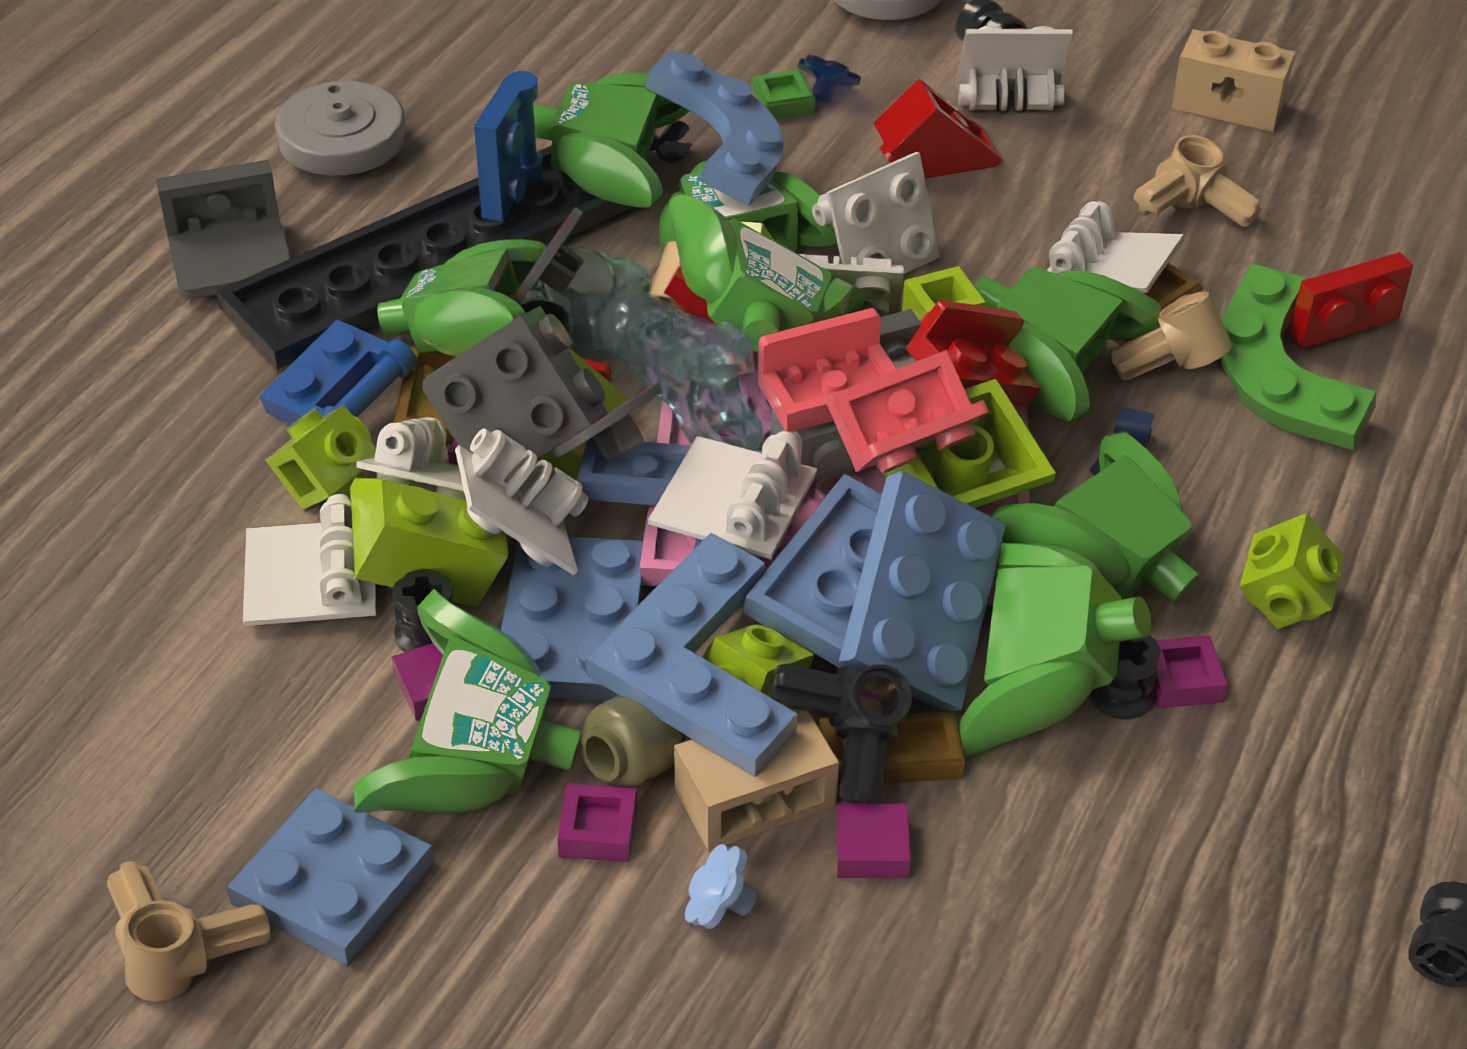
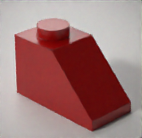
(937, 130)

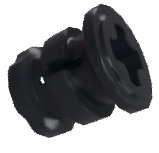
(407, 596)
(1133, 688)

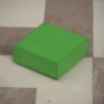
(784, 94)

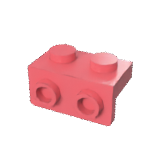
(816, 360)
(903, 411)

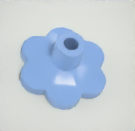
(719, 888)

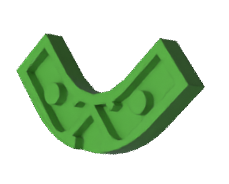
(1271, 381)

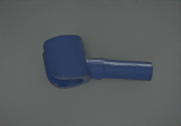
(667, 142)
(1136, 424)

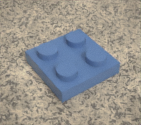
(332, 875)

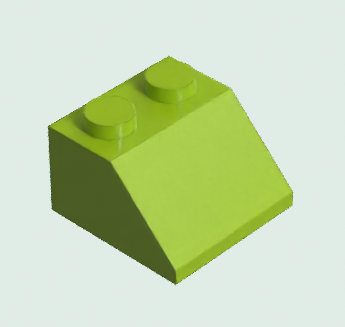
(992, 463)
(414, 529)

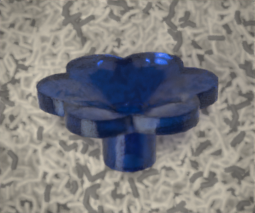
(827, 76)

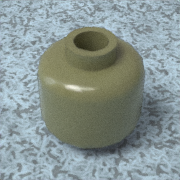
(627, 743)

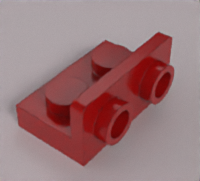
(977, 346)

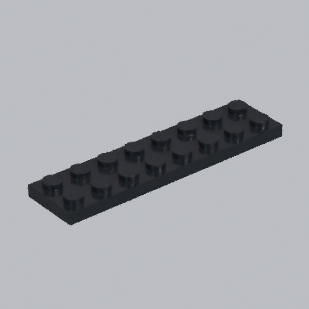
(349, 276)

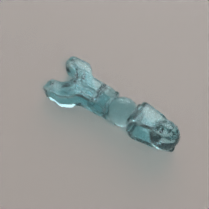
(695, 366)

